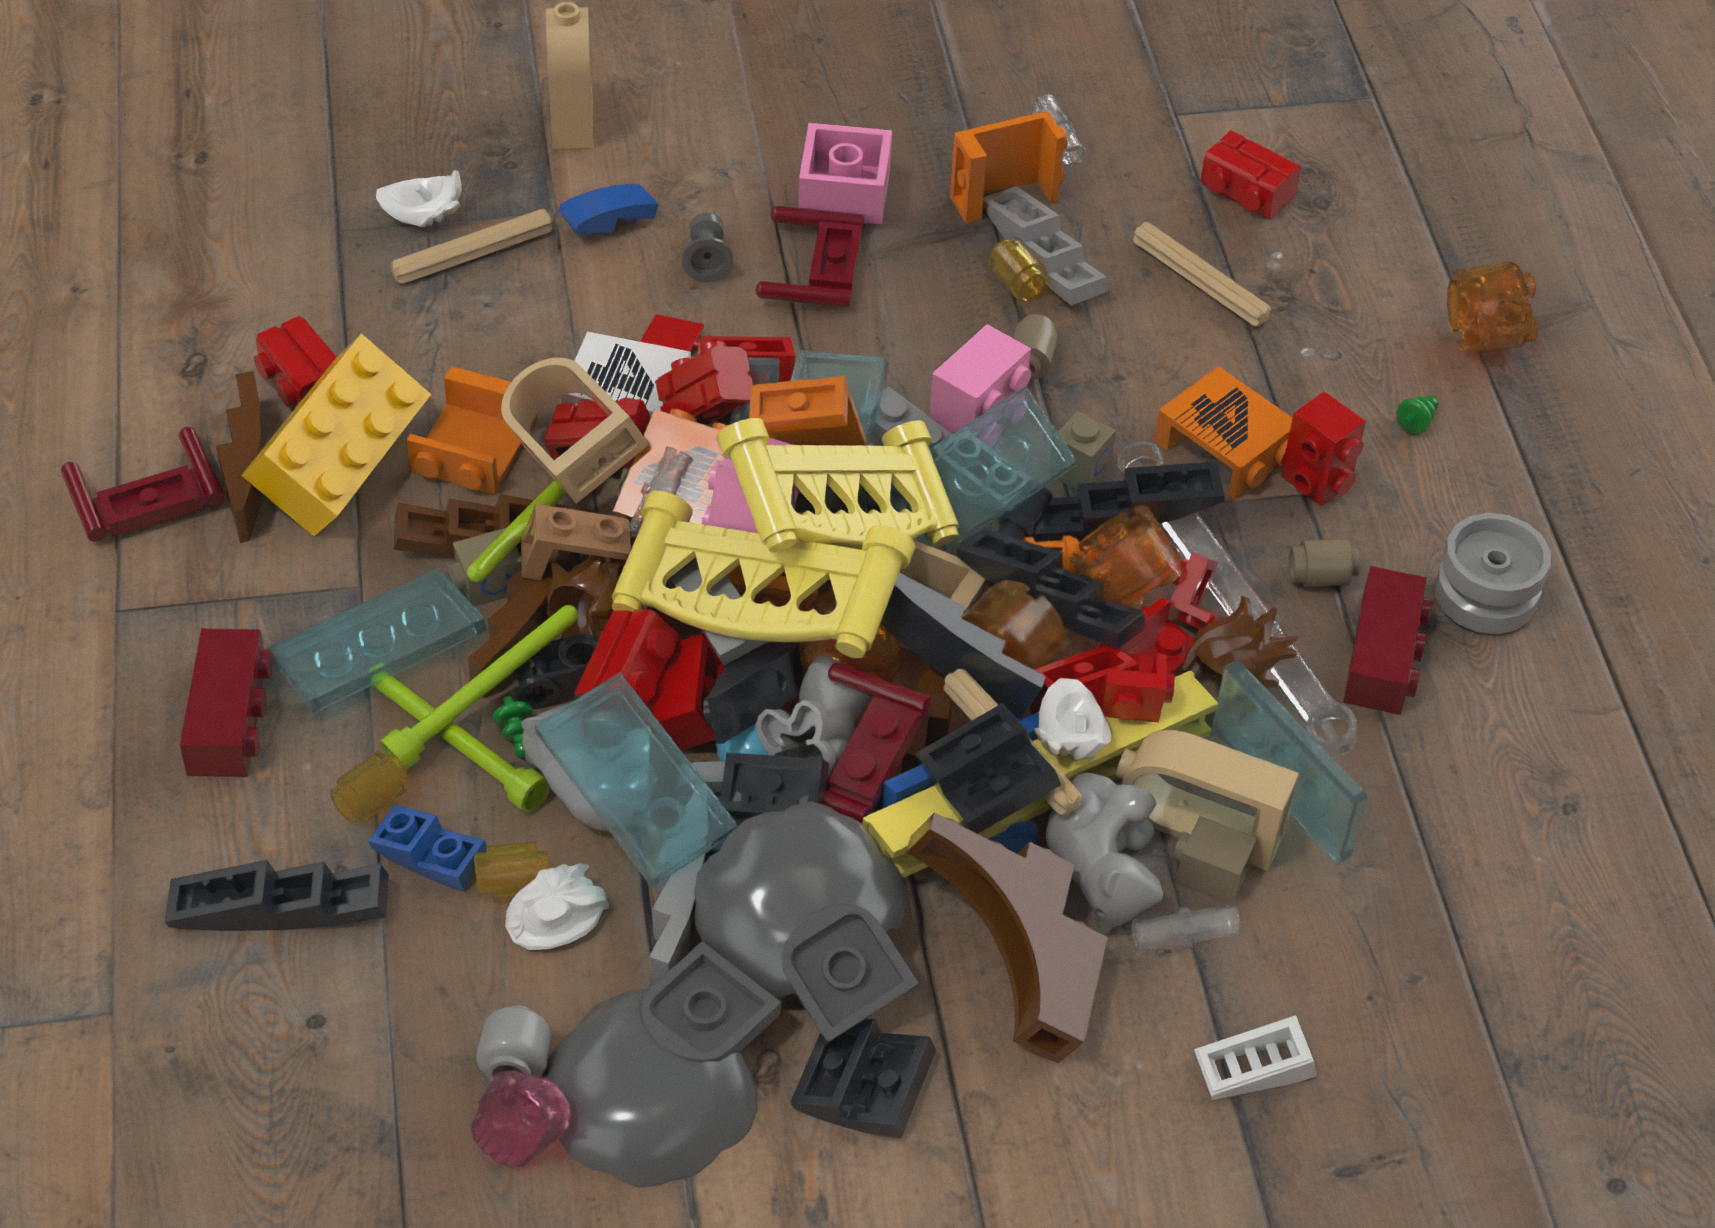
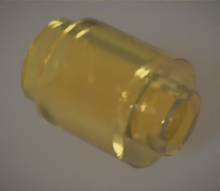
(1018, 269)
(369, 786)
(508, 868)

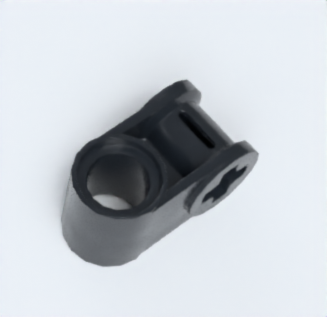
(556, 671)

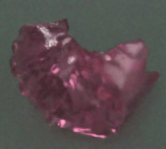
(519, 1117)

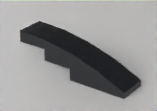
(1165, 489)
(1073, 596)
(939, 635)
(266, 899)

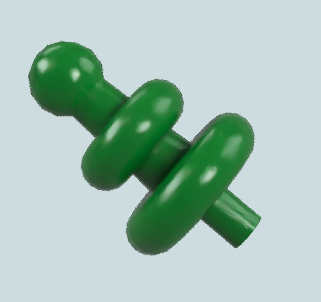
(1416, 413)
(510, 718)

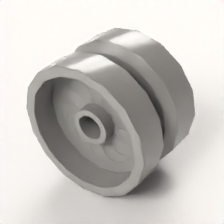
(1492, 573)

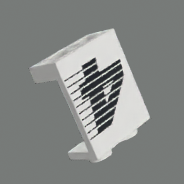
(624, 368)

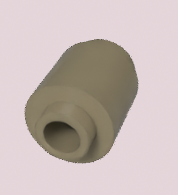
(1039, 335)
(1323, 563)

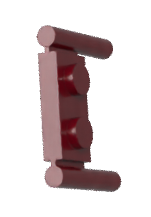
(833, 257)
(149, 498)
(876, 743)

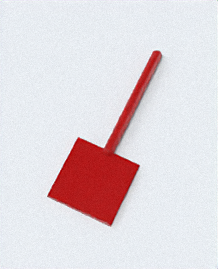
(673, 333)

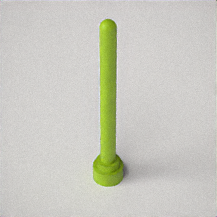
(511, 535)
(409, 742)
(523, 786)

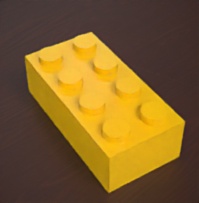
(336, 435)

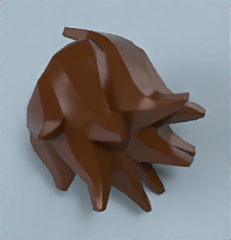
(588, 589)
(1241, 640)

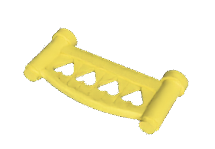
(771, 470)
(858, 578)

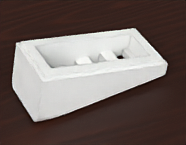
(1269, 1038)

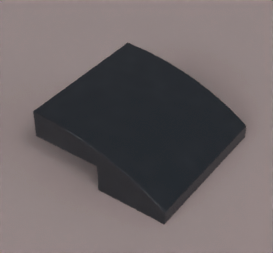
(987, 769)
(769, 784)
(865, 1079)

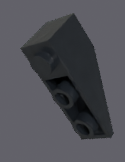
(751, 684)

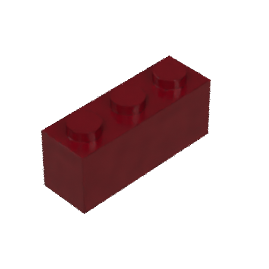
(1388, 641)
(225, 703)

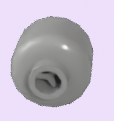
(513, 1041)

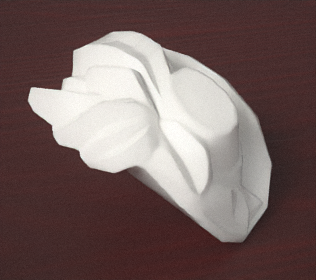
(421, 199)
(1072, 721)
(555, 908)

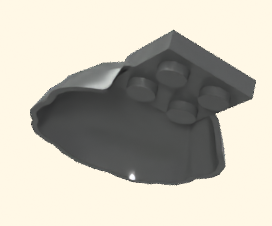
(807, 913)
(662, 1072)

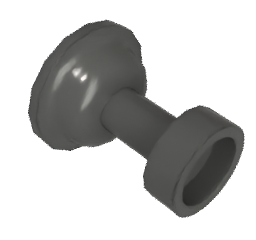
(707, 255)

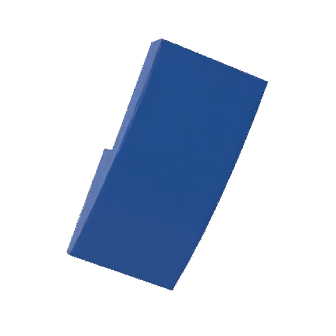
(600, 208)
(422, 846)

